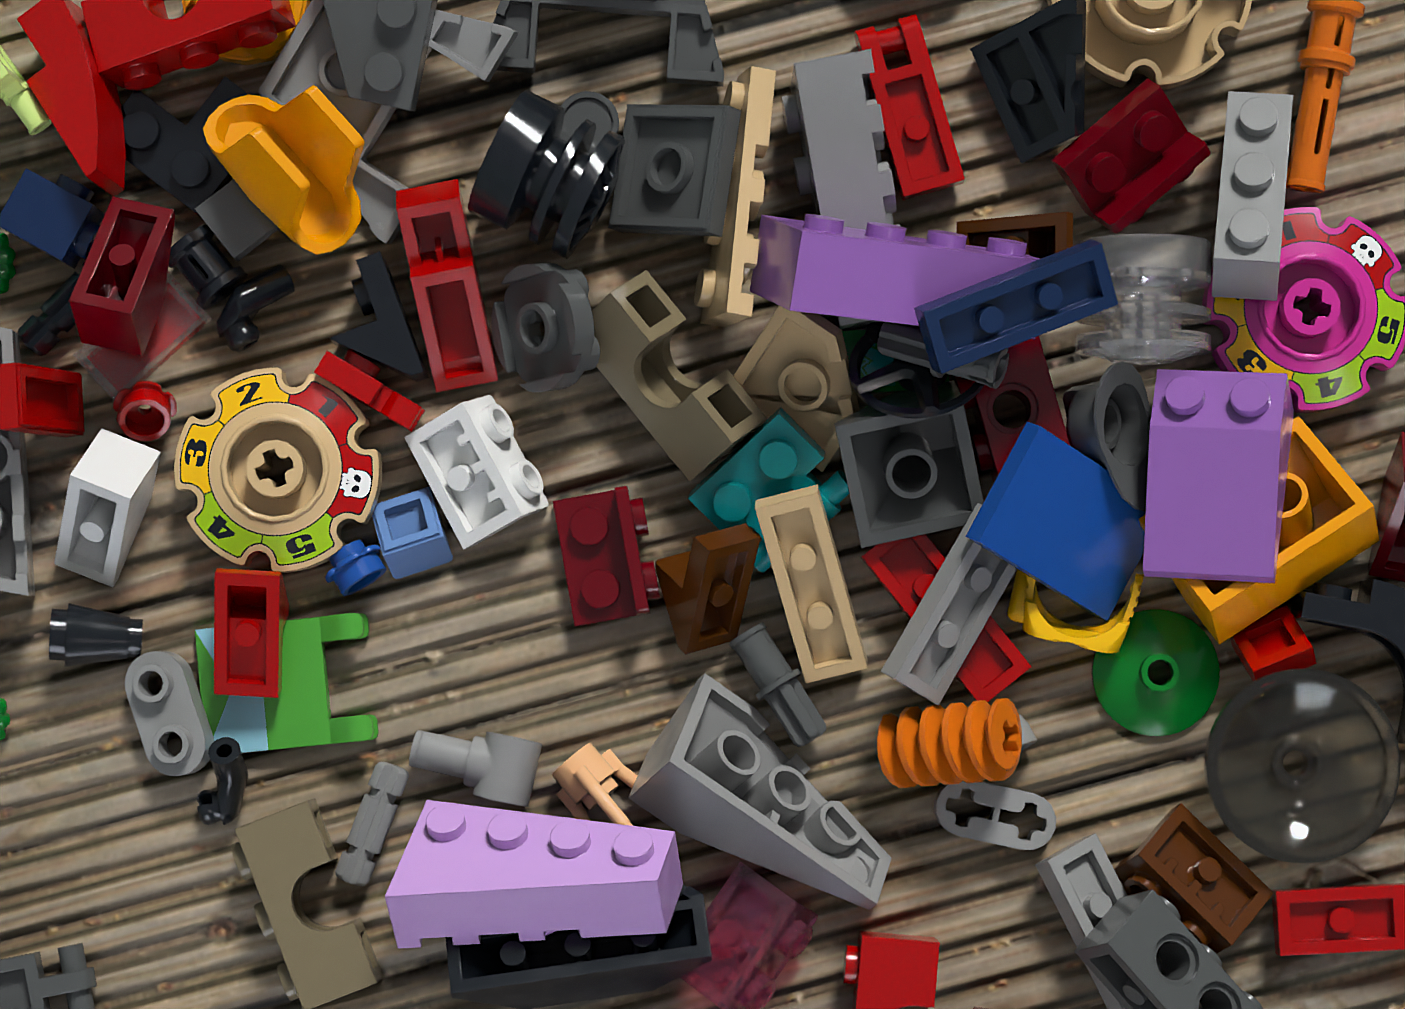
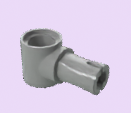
(493, 765)

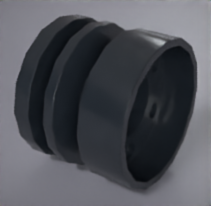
(546, 174)

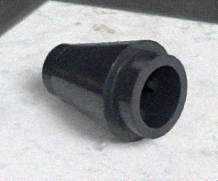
(92, 636)

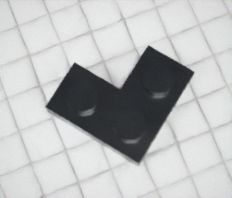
(175, 152)

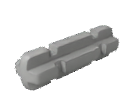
(372, 823)

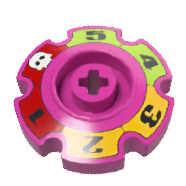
(1358, 320)

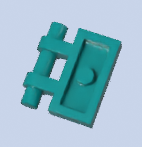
(764, 465)

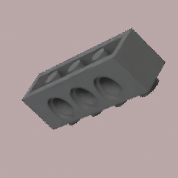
(1124, 953)

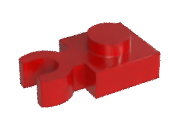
(357, 378)

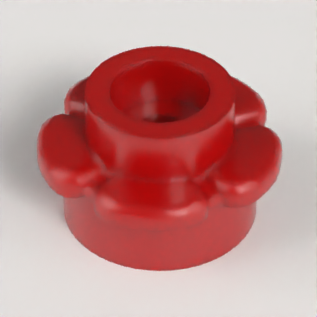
(144, 423)

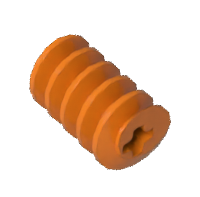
(950, 743)

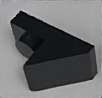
(390, 337)

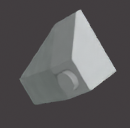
(735, 790)

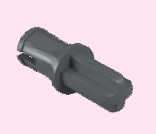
(907, 344)
(779, 685)

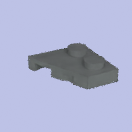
(382, 47)

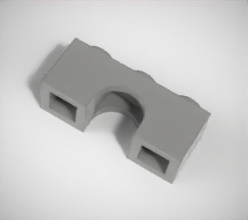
(1252, 196)

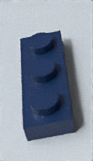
(1016, 306)

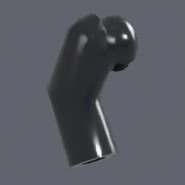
(246, 301)
(231, 780)

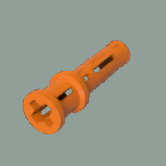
(1325, 64)

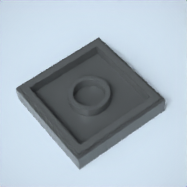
(675, 169)

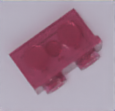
(751, 939)

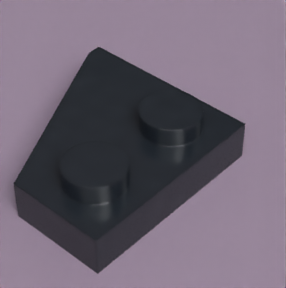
(1038, 78)

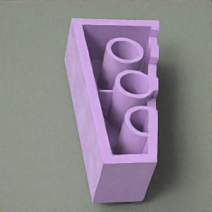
(530, 875)

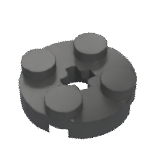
(560, 300)

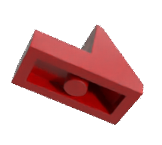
(249, 632)

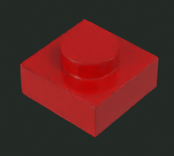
(1273, 644)

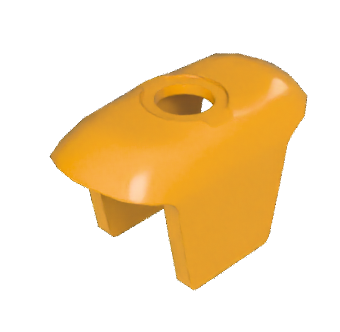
(292, 164)

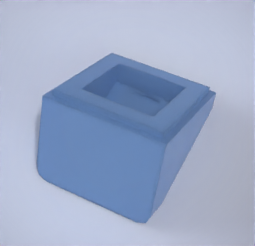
(411, 533)

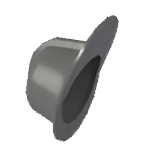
(1112, 428)

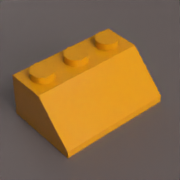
(1321, 529)

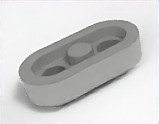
(173, 709)

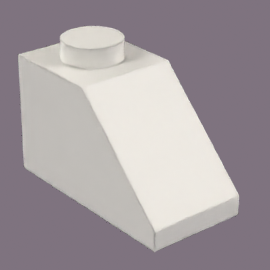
(105, 506)

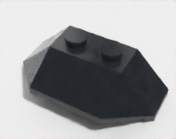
(578, 968)

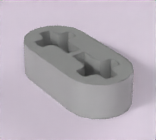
(991, 829)

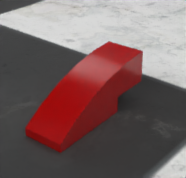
(74, 94)
(446, 285)

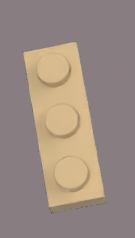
(811, 583)

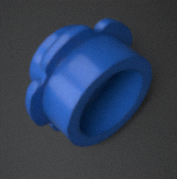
(355, 567)

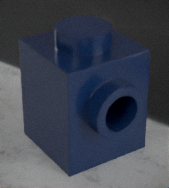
(52, 216)

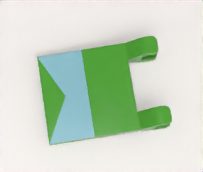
(303, 708)

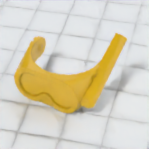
(1037, 621)

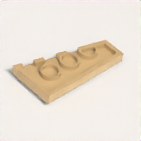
(737, 251)

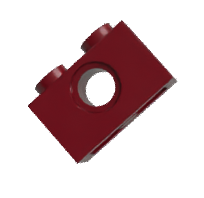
(1026, 379)

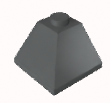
(908, 471)

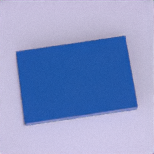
(1061, 522)

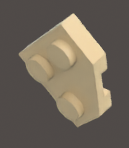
(804, 371)

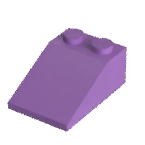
(1217, 475)

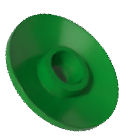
(1137, 702)

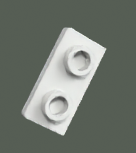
(477, 469)

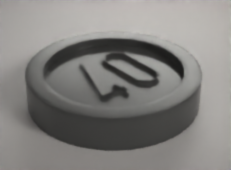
(592, 107)

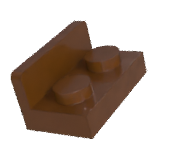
(1198, 876)

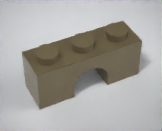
(687, 418)
(318, 958)

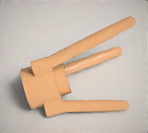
(589, 780)

